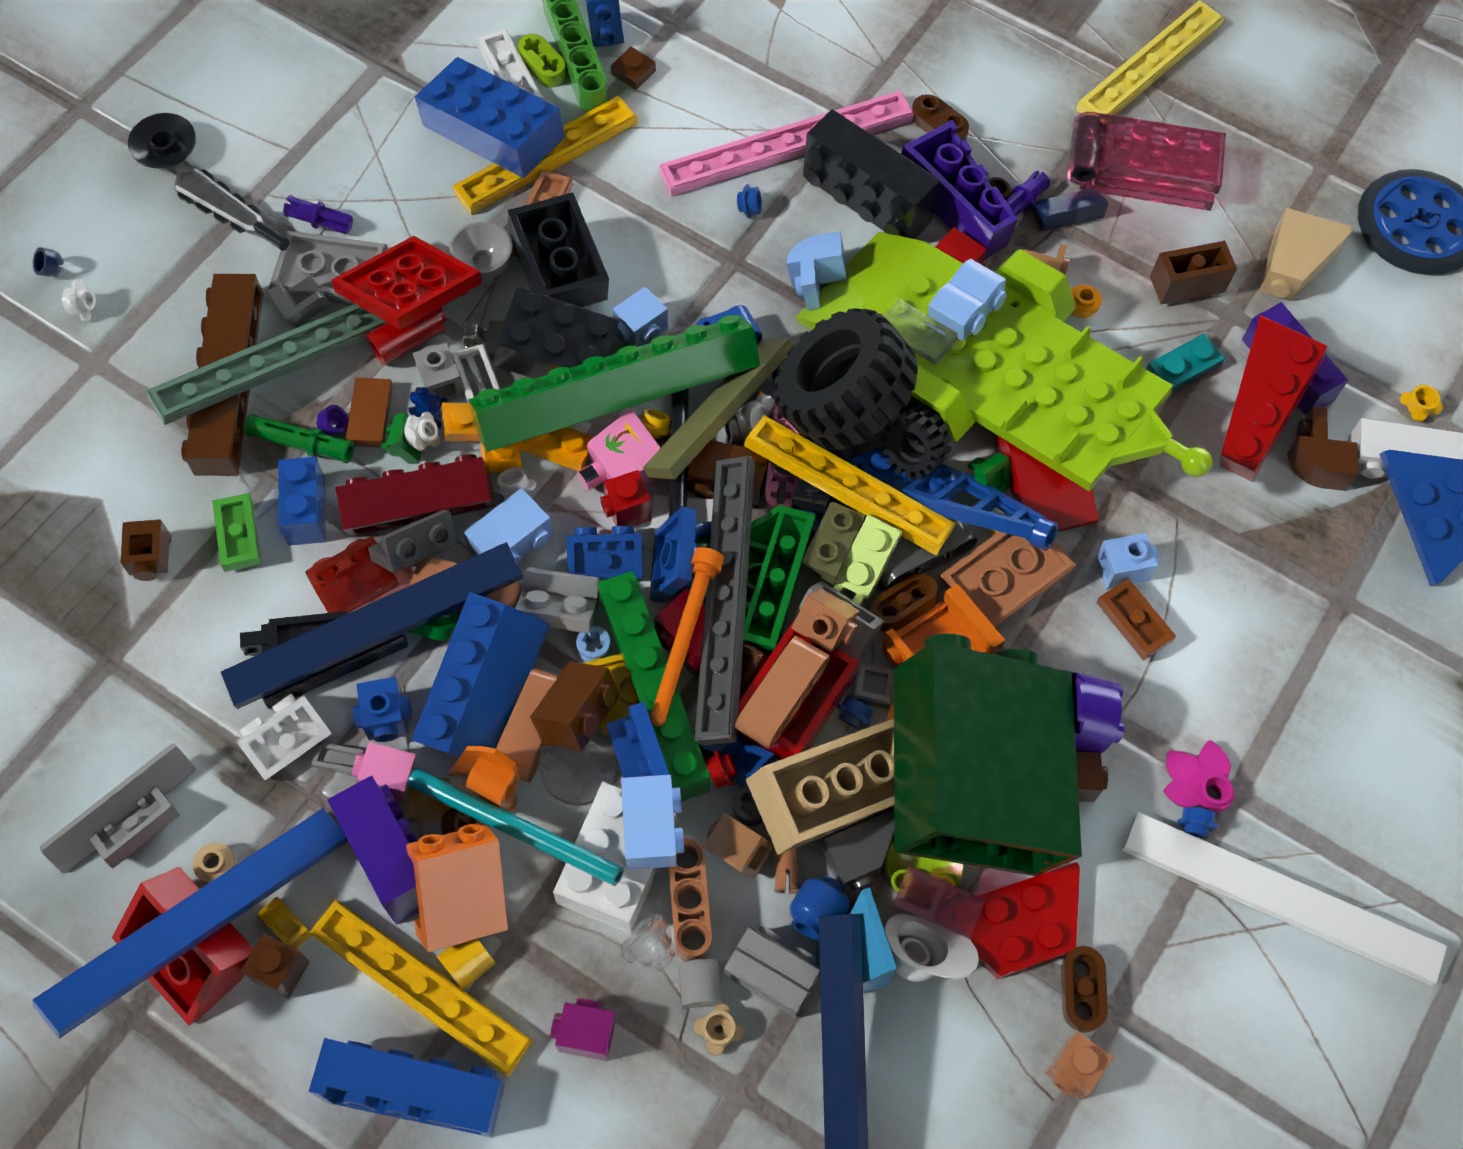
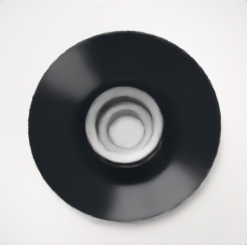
(162, 140)

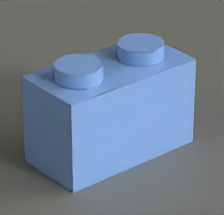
(514, 521)
(649, 822)

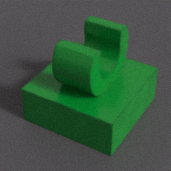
(396, 441)
(992, 471)

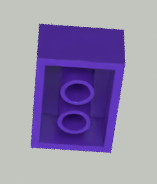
(379, 841)

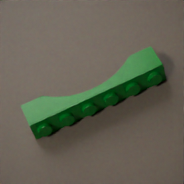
(646, 664)

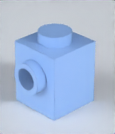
(640, 318)
(1127, 558)

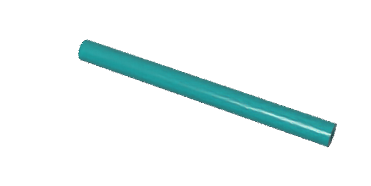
(516, 827)

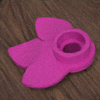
(1196, 774)

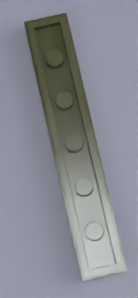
(715, 412)

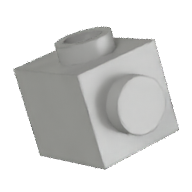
(439, 371)

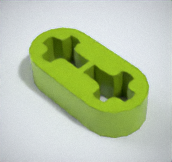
(547, 57)

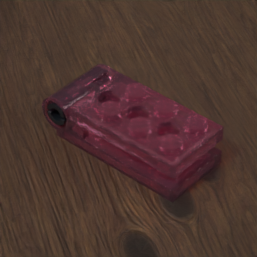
(1146, 160)

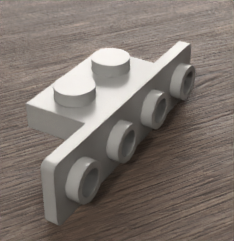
(124, 816)

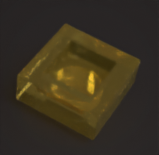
(425, 808)

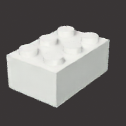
(604, 836)

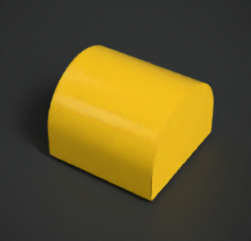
(466, 962)

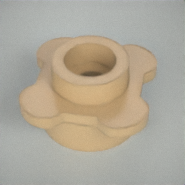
(719, 1017)

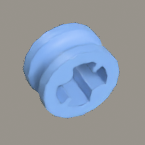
(605, 643)

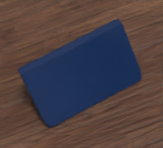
(1069, 209)

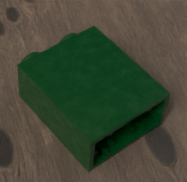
(985, 759)

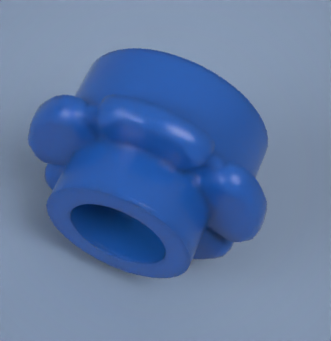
(749, 201)
(854, 712)
(1198, 821)

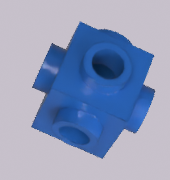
(382, 709)

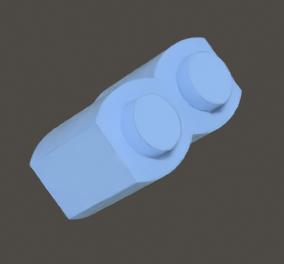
(968, 299)

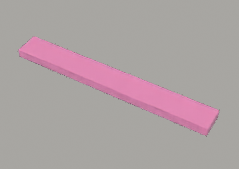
(776, 145)

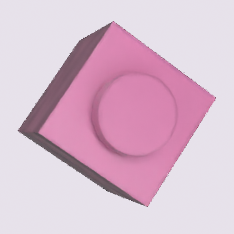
(386, 766)

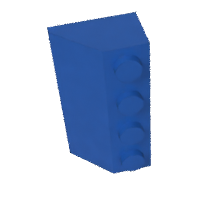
(480, 676)

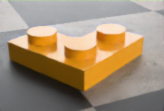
(460, 426)
(561, 446)

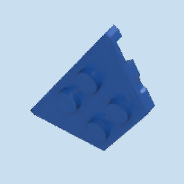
(1432, 506)

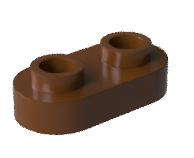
(933, 112)
(901, 601)
(1084, 990)

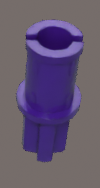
(1025, 195)
(318, 215)

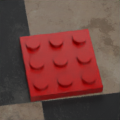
(407, 282)

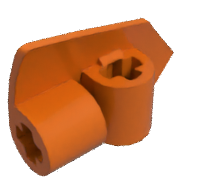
(489, 775)

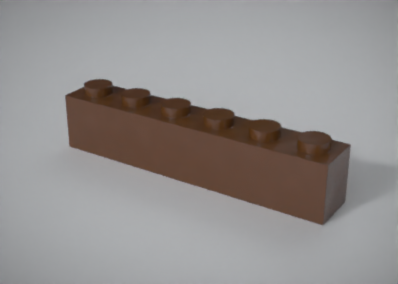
(230, 327)

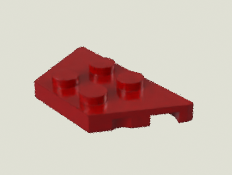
(1028, 922)

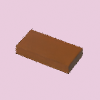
(369, 411)

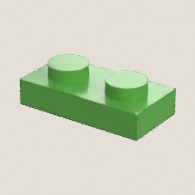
(236, 532)

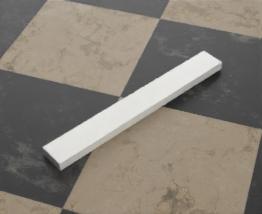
(1286, 899)

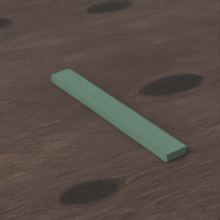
(261, 363)

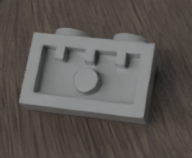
(560, 599)

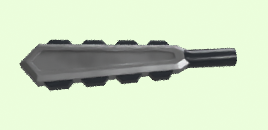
(215, 198)

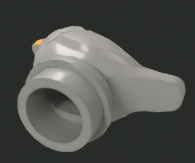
(744, 421)

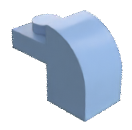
(816, 262)

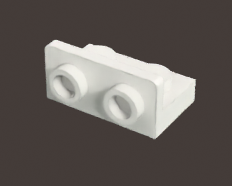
(282, 736)

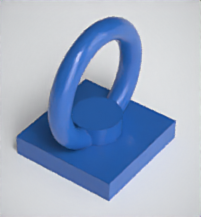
(674, 552)

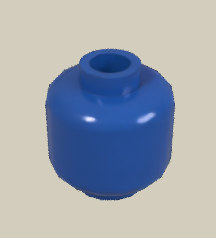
(816, 899)

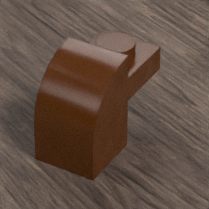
(1319, 459)

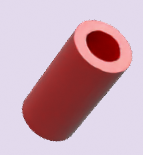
(391, 343)

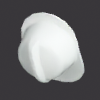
(928, 950)

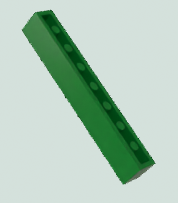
(614, 382)

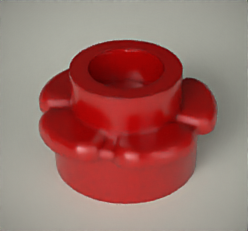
(721, 769)

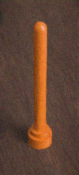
(705, 566)

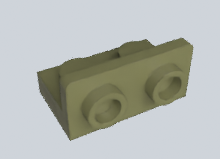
(833, 542)

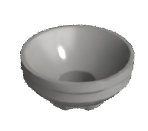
(479, 240)

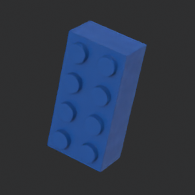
(490, 117)

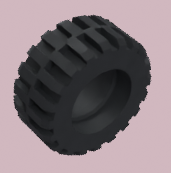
(846, 379)

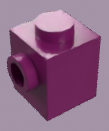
(584, 1029)

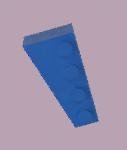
(406, 1087)

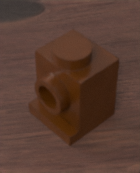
(145, 548)

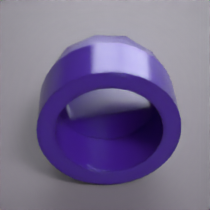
(332, 416)

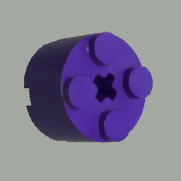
(1096, 712)

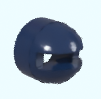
(47, 262)

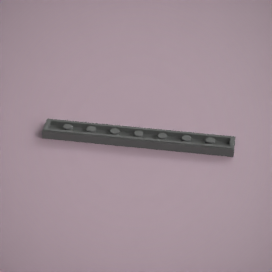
(725, 603)

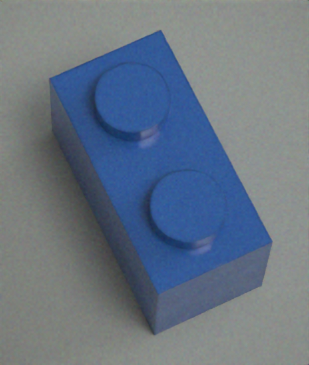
(301, 501)

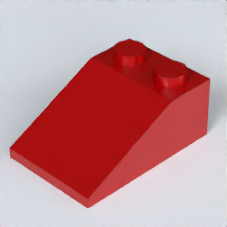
(1047, 490)

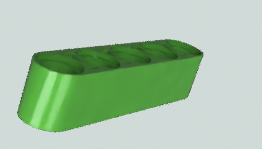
(578, 52)

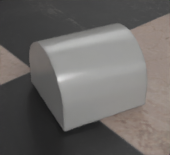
(700, 983)

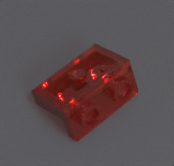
(350, 578)

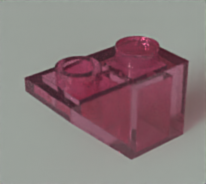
(938, 902)

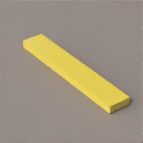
(1152, 61)

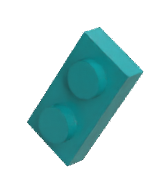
(1187, 362)

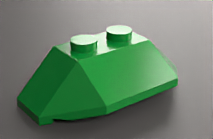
(774, 569)

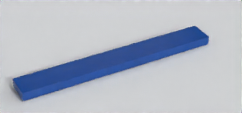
(187, 924)

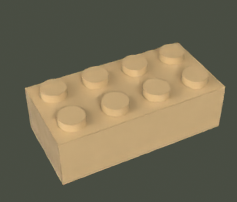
(826, 787)

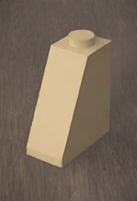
(1300, 251)

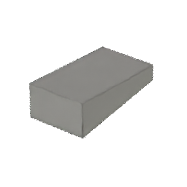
(335, 758)

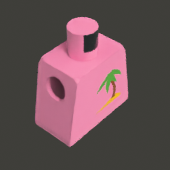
(619, 450)

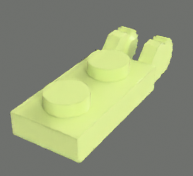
(867, 558)

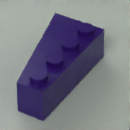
(964, 193)

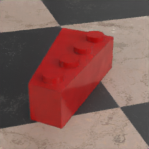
(1271, 388)

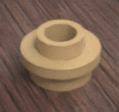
(226, 861)

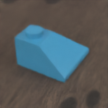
(876, 953)

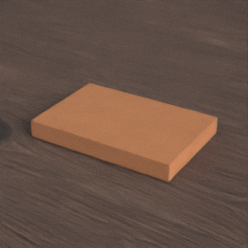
(1007, 574)

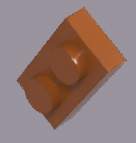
(1136, 619)

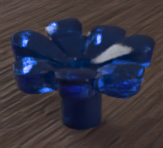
(427, 403)

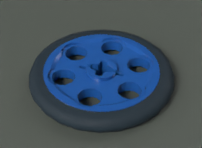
(1414, 256)

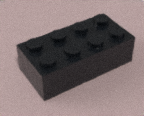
(869, 176)

